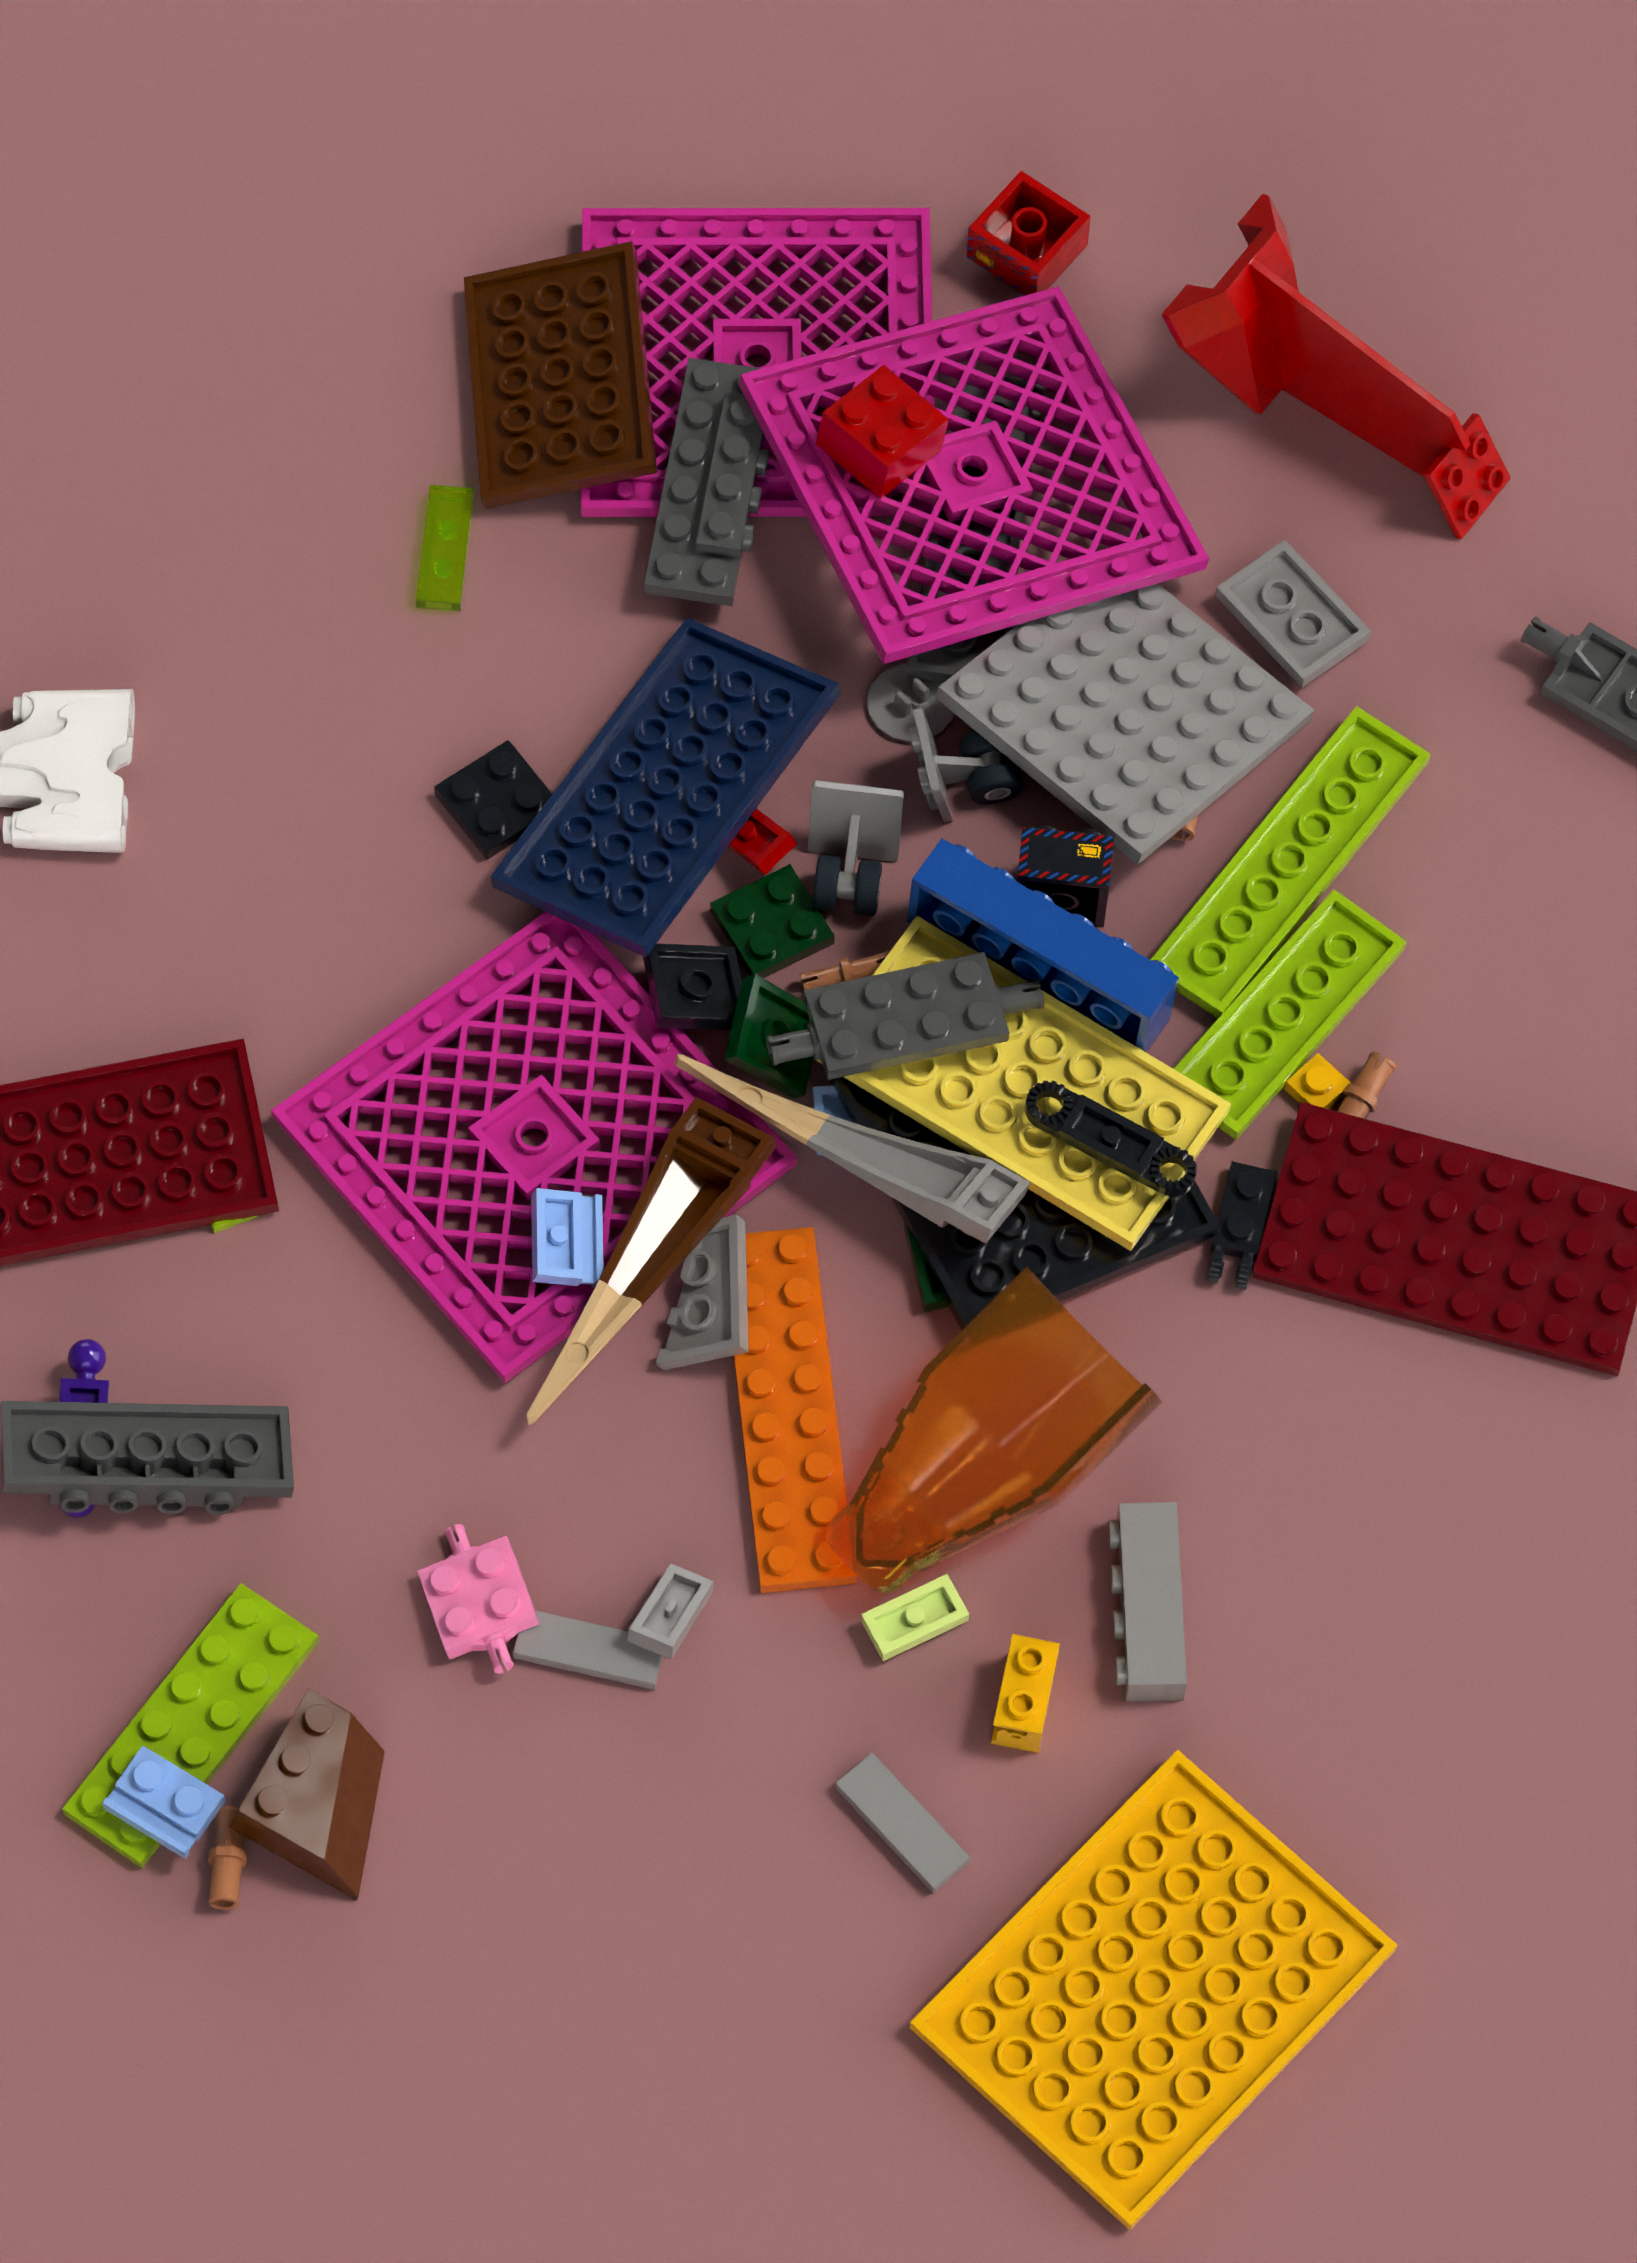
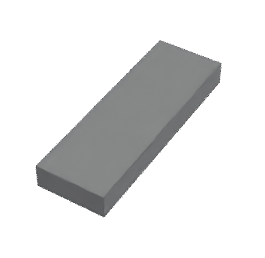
(587, 1650)
(902, 1823)

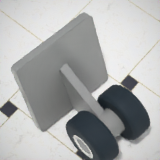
(980, 763)
(852, 824)

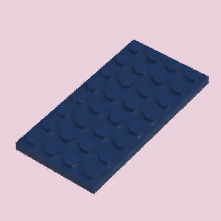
(665, 786)

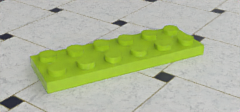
(1291, 1008)
(199, 1709)

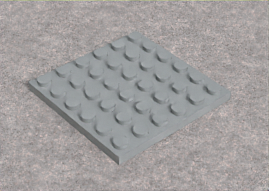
(1126, 712)

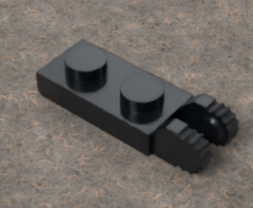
(1242, 1219)

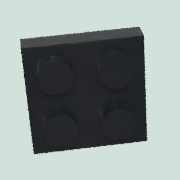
(494, 798)
(693, 985)

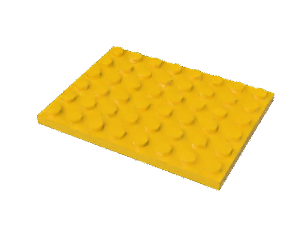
(1153, 1988)

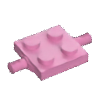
(478, 1598)

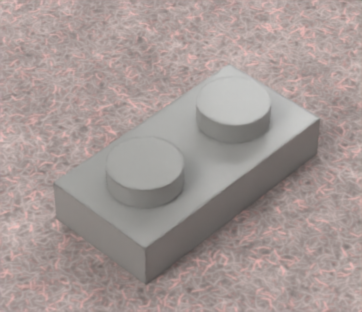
(670, 1611)

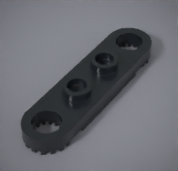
(1110, 1138)

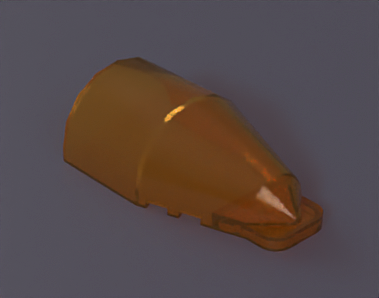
(989, 1438)

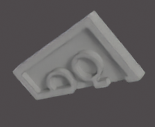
(713, 1300)

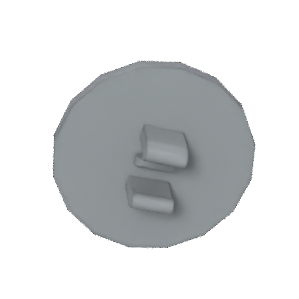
(895, 697)

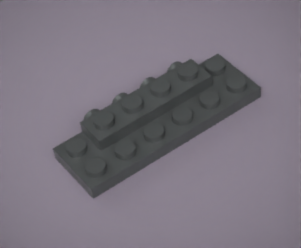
(708, 488)
(145, 1454)

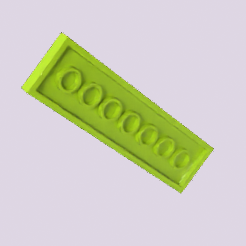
(1290, 860)

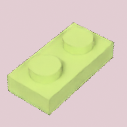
(915, 1617)

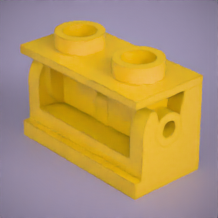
(1025, 1693)

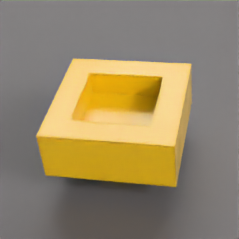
(1317, 1083)

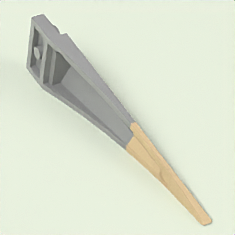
(926, 1178)

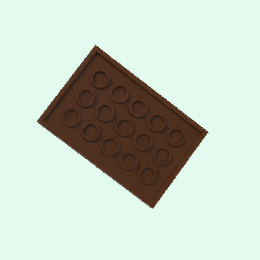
(559, 375)

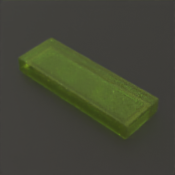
(445, 548)

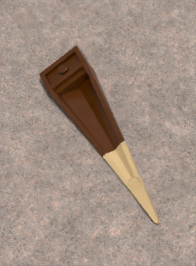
(690, 1189)

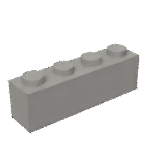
(1149, 1601)

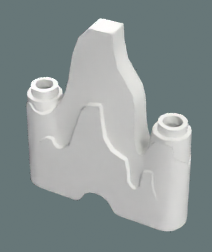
(64, 767)

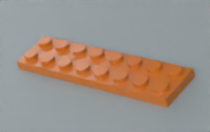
(790, 1416)

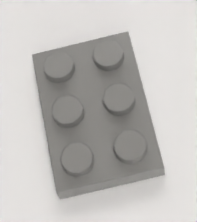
(1293, 613)

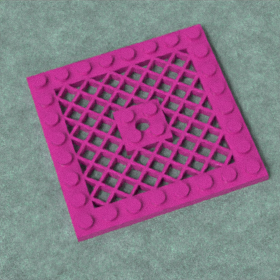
(775, 234)
(911, 623)
(316, 1113)

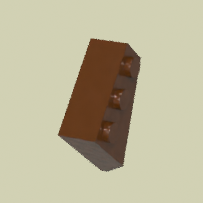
(317, 1794)

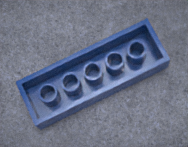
(1045, 943)

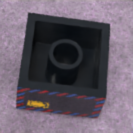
(1068, 868)

